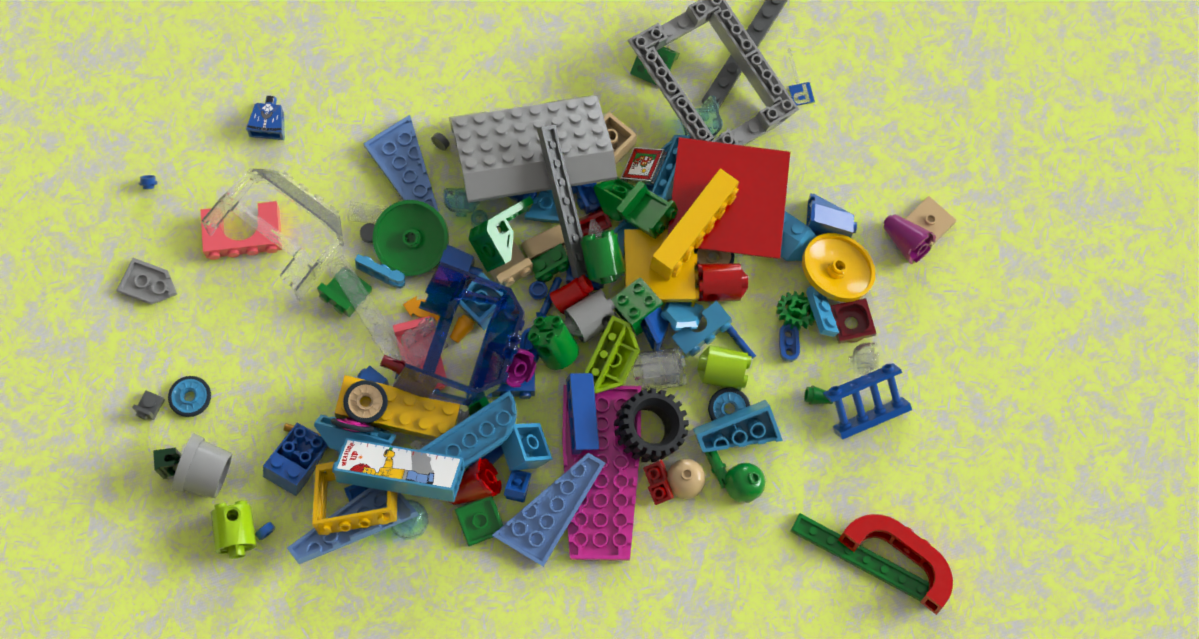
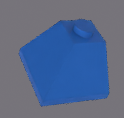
(655, 329)

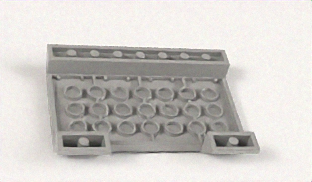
(504, 154)

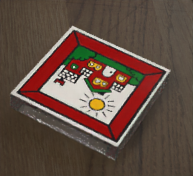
(643, 165)

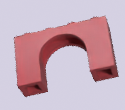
(220, 245)

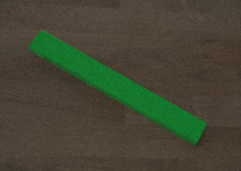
(861, 558)

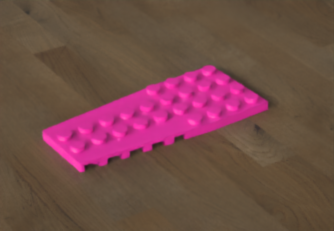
(606, 516)

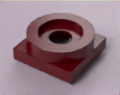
(860, 311)

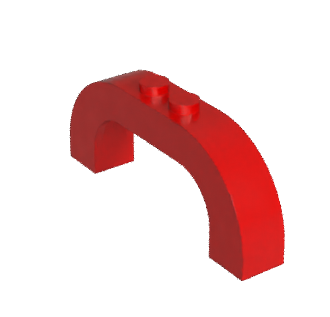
(911, 546)

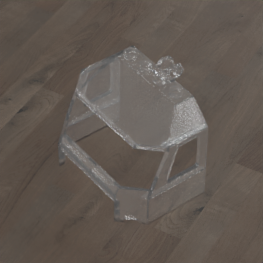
(302, 269)

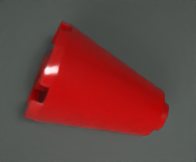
(478, 483)

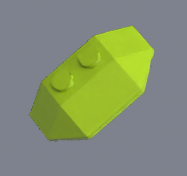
(613, 356)

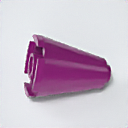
(908, 237)
(521, 368)

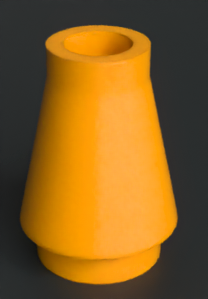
(462, 328)

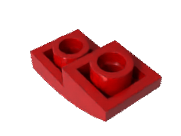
(659, 485)

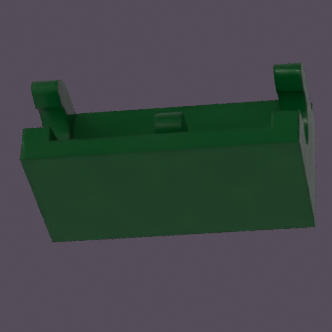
(165, 460)

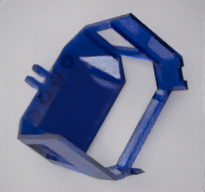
(498, 345)

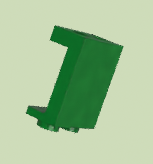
(647, 210)

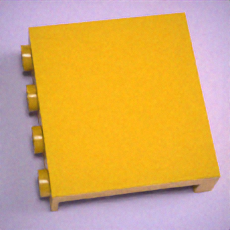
(637, 259)

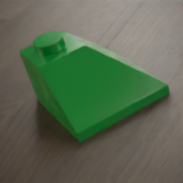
(611, 195)

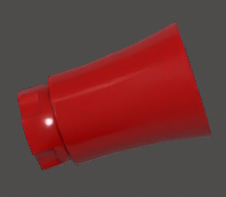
(571, 293)

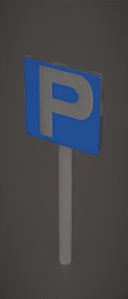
(802, 92)

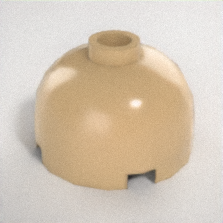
(686, 478)

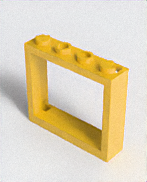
(346, 522)

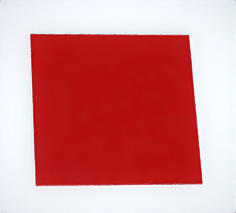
(756, 216)

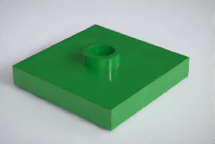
(479, 520)

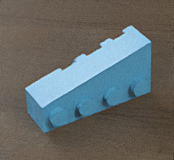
(740, 428)

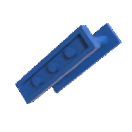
(873, 417)

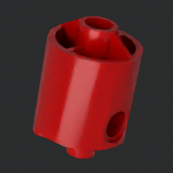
(721, 282)

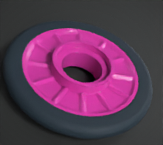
(351, 425)

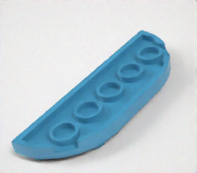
(479, 432)

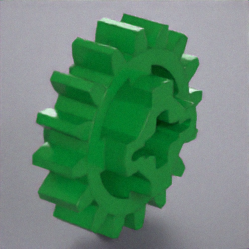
(796, 312)

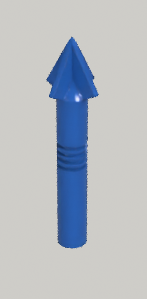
(547, 303)
(740, 342)

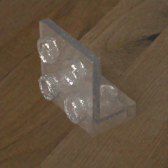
(417, 341)

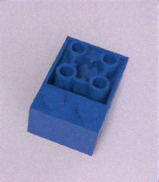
(295, 459)

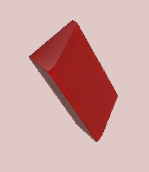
(600, 217)

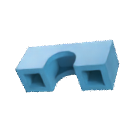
(691, 341)

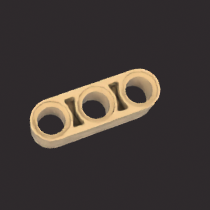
(543, 242)

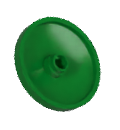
(410, 237)

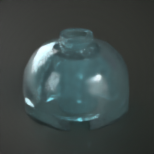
(456, 201)
(414, 527)

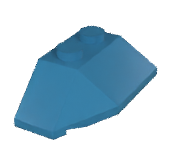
(664, 182)
(794, 238)
(336, 436)

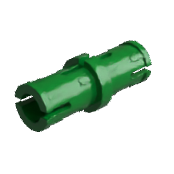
(717, 467)

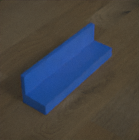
(582, 412)

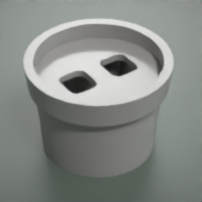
(201, 468)

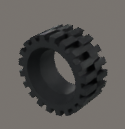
(669, 414)

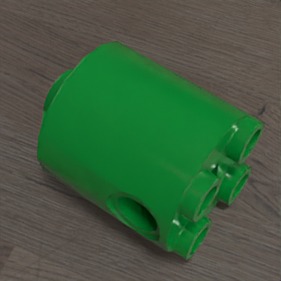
(603, 257)
(553, 342)

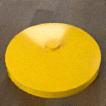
(838, 267)

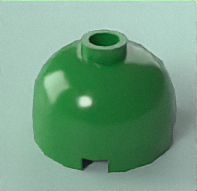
(745, 482)

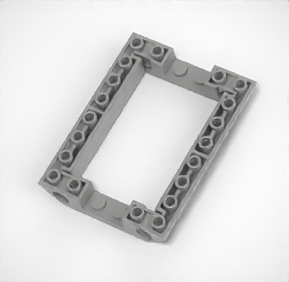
(745, 53)

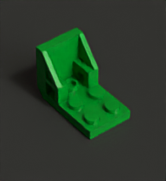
(494, 247)

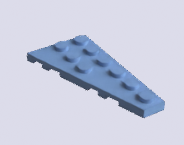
(402, 162)
(545, 518)
(315, 545)

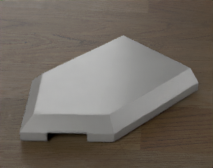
(146, 282)

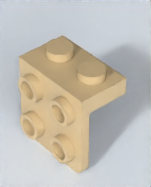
(513, 270)

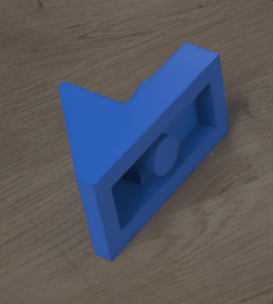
(517, 485)

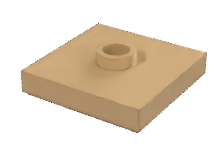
(932, 218)

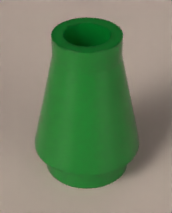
(815, 395)

